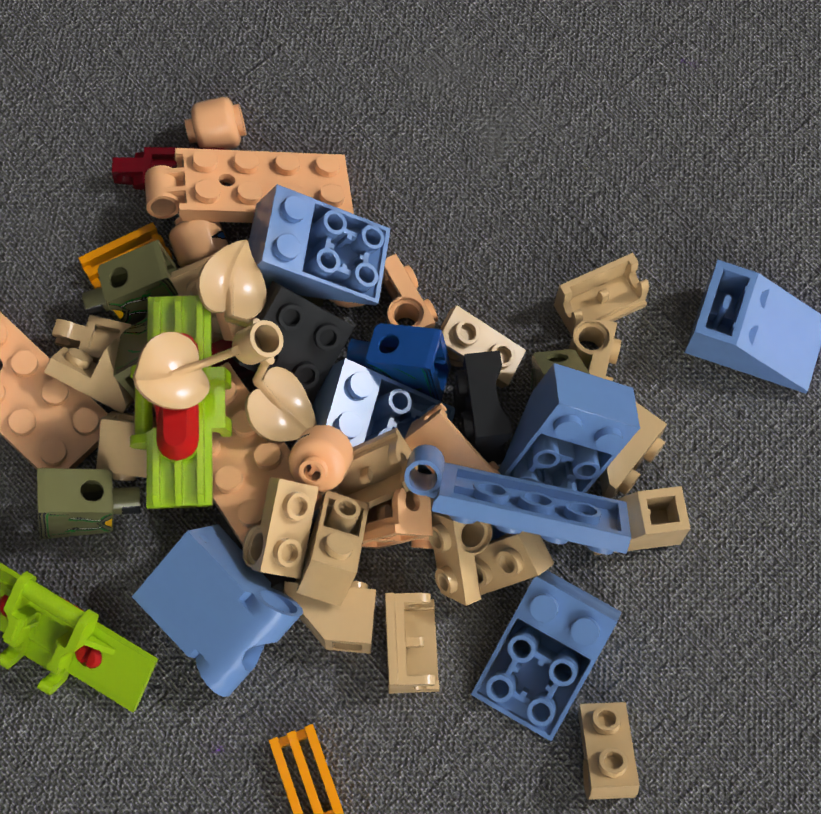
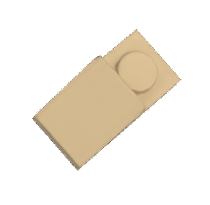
(95, 380)

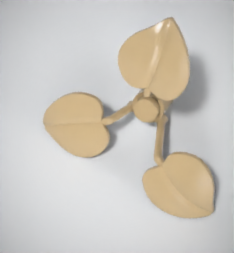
(170, 363)

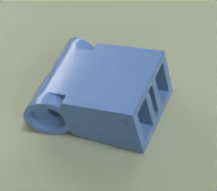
(216, 606)

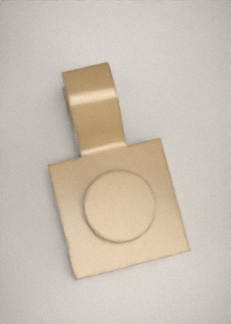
(90, 338)

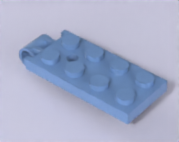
(519, 504)

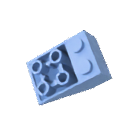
(318, 248)
(756, 328)
(369, 404)
(571, 429)
(546, 654)

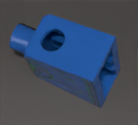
(406, 355)

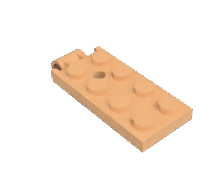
(197, 189)
(38, 413)
(245, 465)

